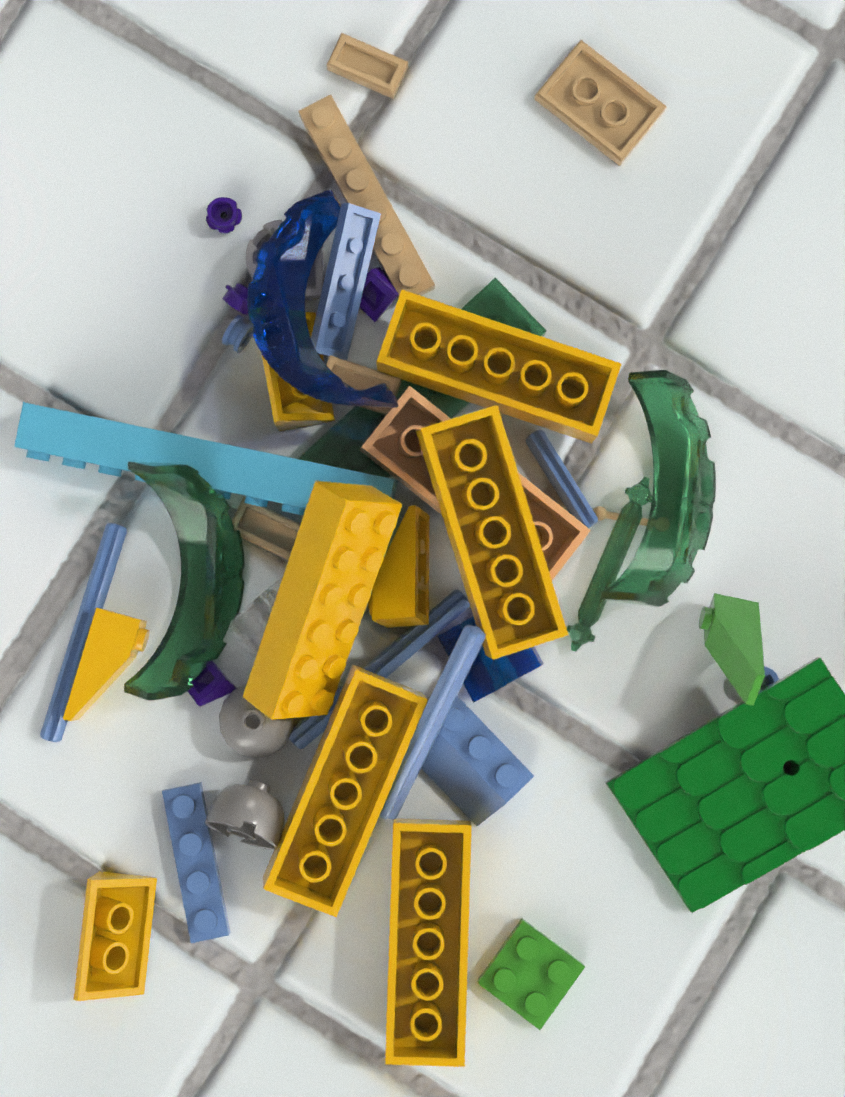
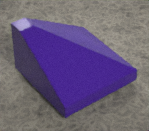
(377, 294)
(210, 685)

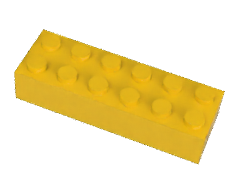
(498, 366)
(492, 532)
(321, 599)
(344, 791)
(428, 942)

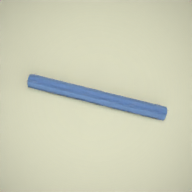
(94, 596)
(390, 659)
(433, 717)

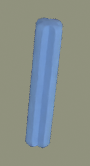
(560, 478)

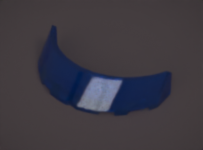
(278, 305)

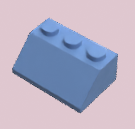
(474, 765)

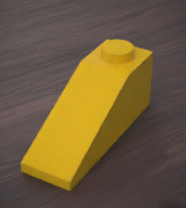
(402, 582)
(106, 654)

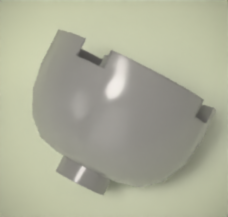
(250, 730)
(248, 814)

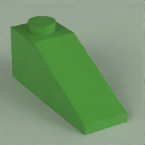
(735, 642)

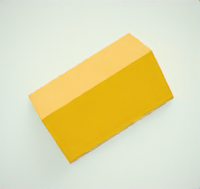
(290, 406)
(115, 936)

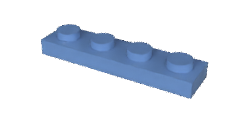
(344, 280)
(196, 863)

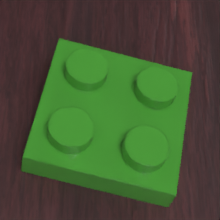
(531, 974)

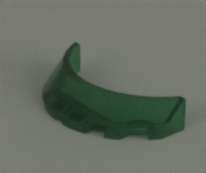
(681, 491)
(209, 580)

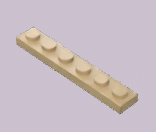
(361, 188)

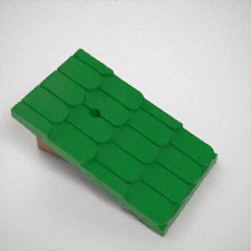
(744, 788)

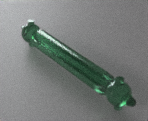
(610, 563)

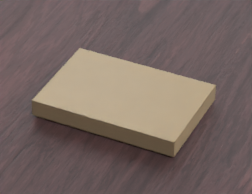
(600, 102)

